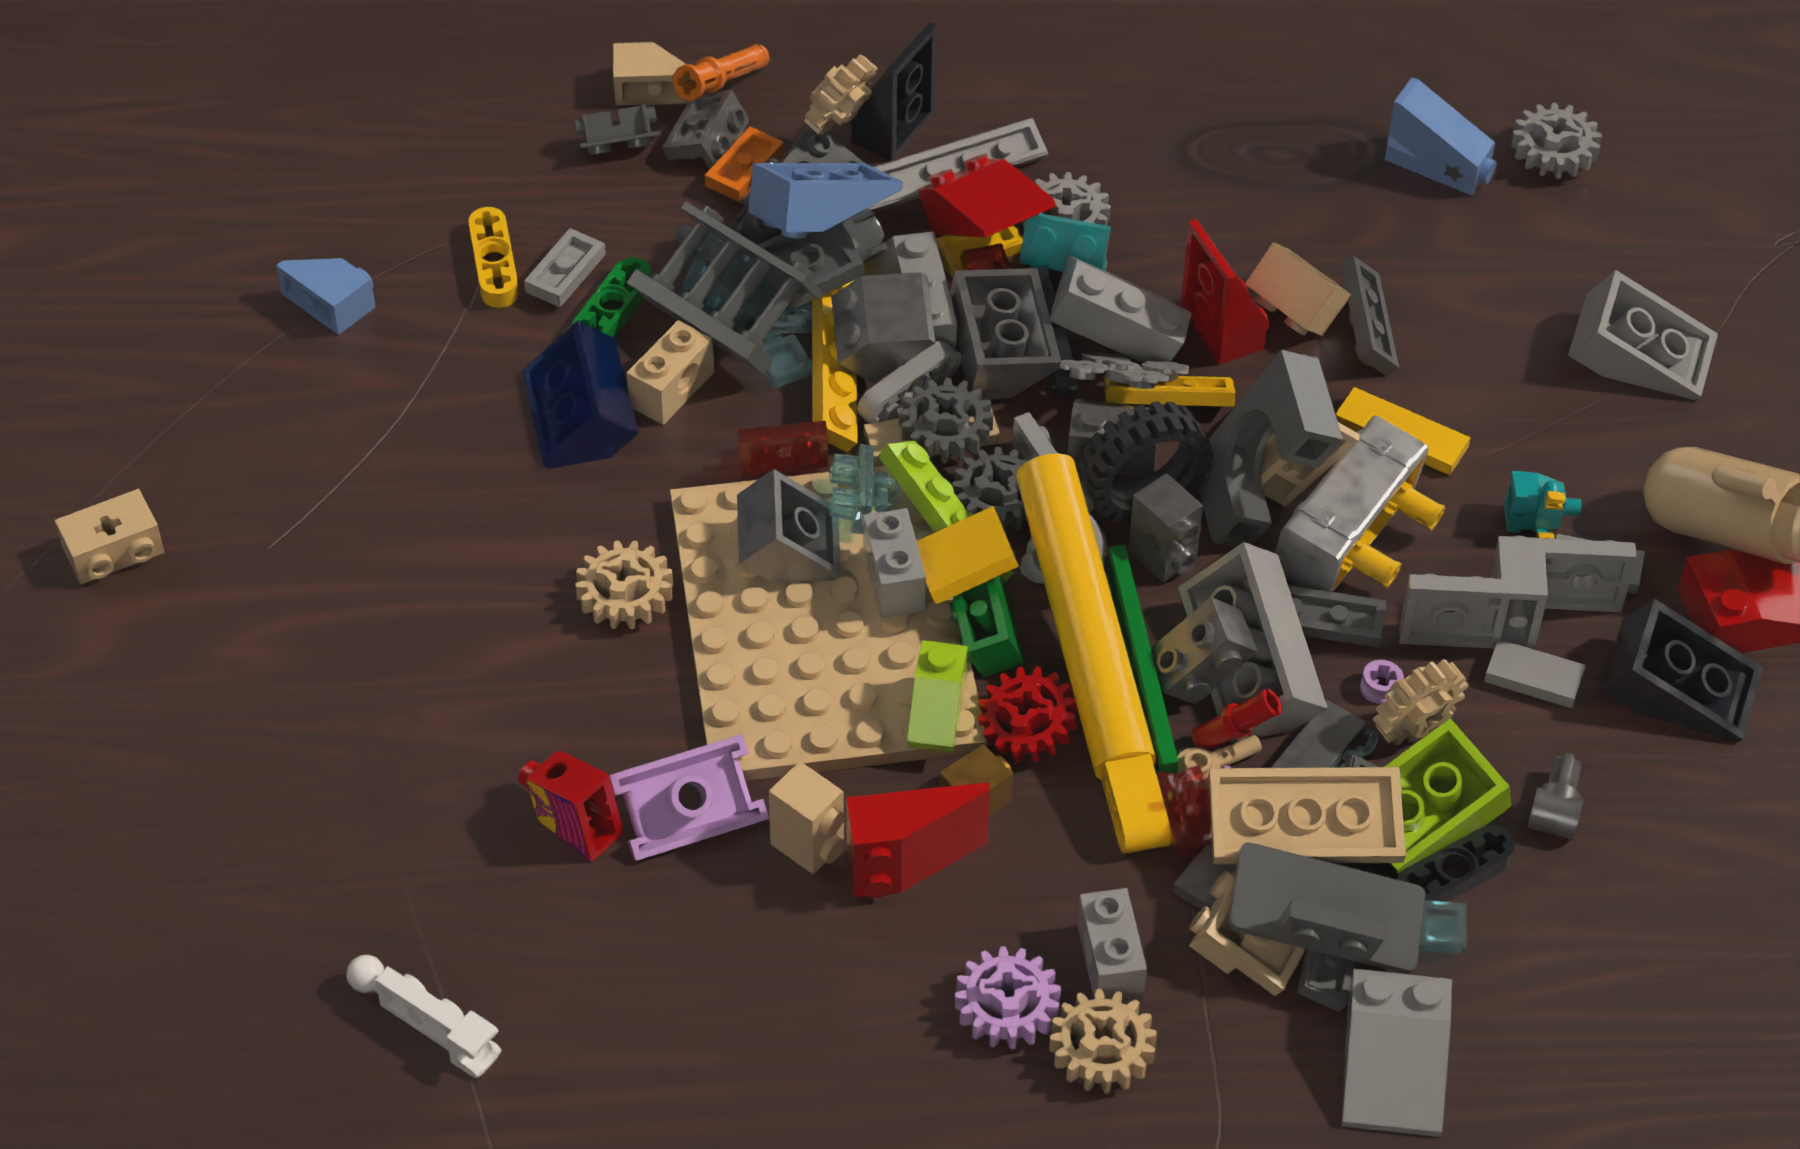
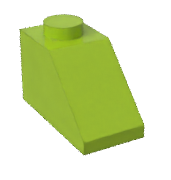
(937, 696)

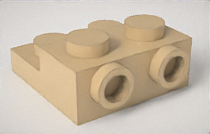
(1260, 959)

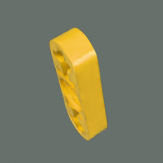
(488, 270)

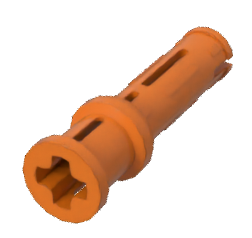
(712, 73)

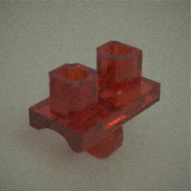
(1187, 809)

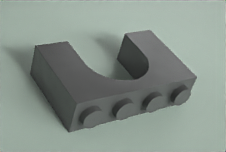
(1298, 409)

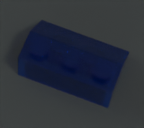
(579, 398)

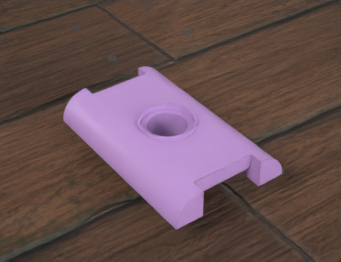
(654, 802)

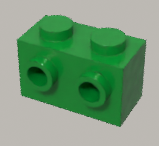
(988, 627)

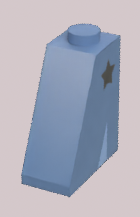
(1438, 140)

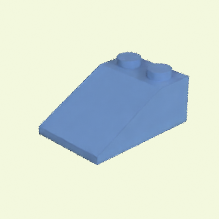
(815, 195)

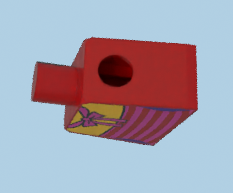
(574, 802)

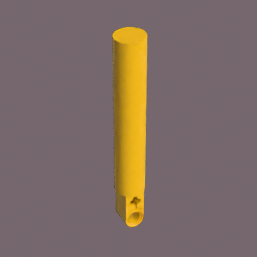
(1094, 650)

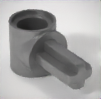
(1558, 802)

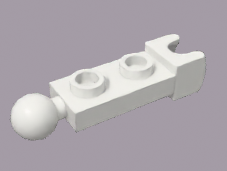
(442, 1021)

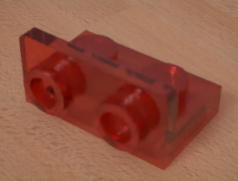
(783, 448)

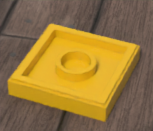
(965, 555)

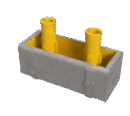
(1352, 507)

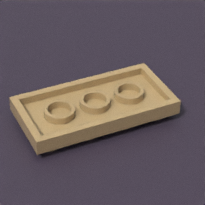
(1308, 812)

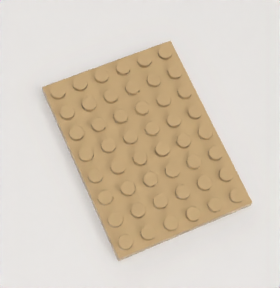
(809, 662)

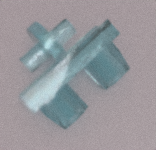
(865, 489)

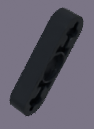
(1464, 852)

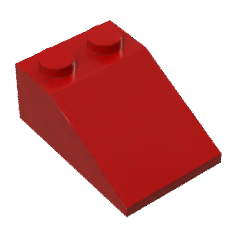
(981, 198)
(1219, 301)
(1743, 599)
(912, 835)

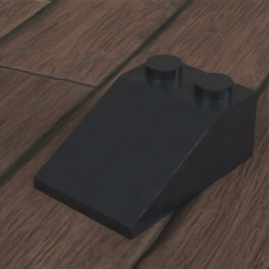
(899, 99)
(1681, 673)

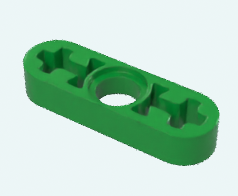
(614, 288)

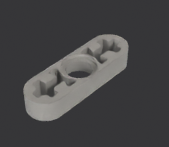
(886, 397)

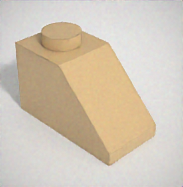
(644, 74)

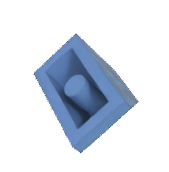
(328, 290)

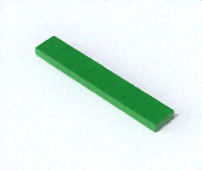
(1140, 657)

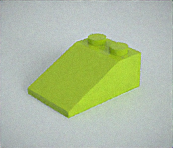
(1446, 792)

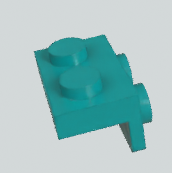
(1053, 239)

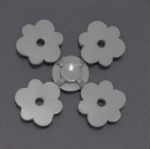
(1121, 369)

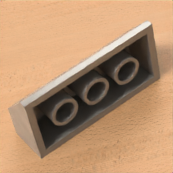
(1257, 586)

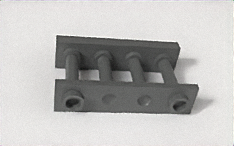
(719, 324)

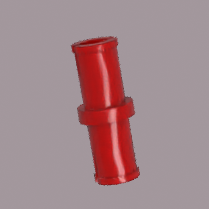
(1237, 720)

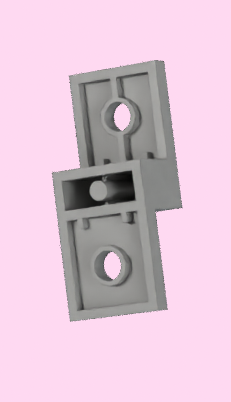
(1522, 584)

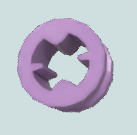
(1369, 684)

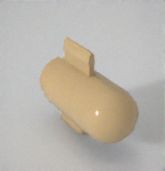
(1726, 502)

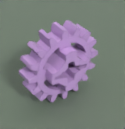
(1007, 997)

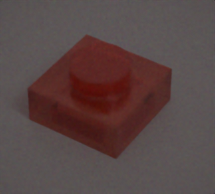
(985, 258)

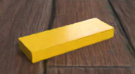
(1183, 391)
(1444, 444)

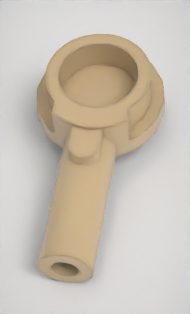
(1218, 759)

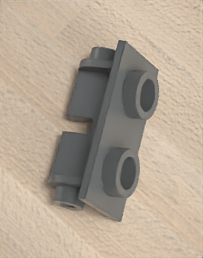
(600, 133)

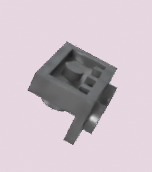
(707, 128)

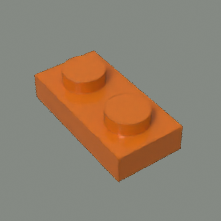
(733, 171)

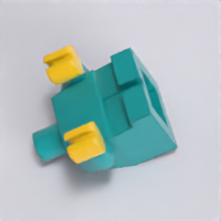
(1537, 504)

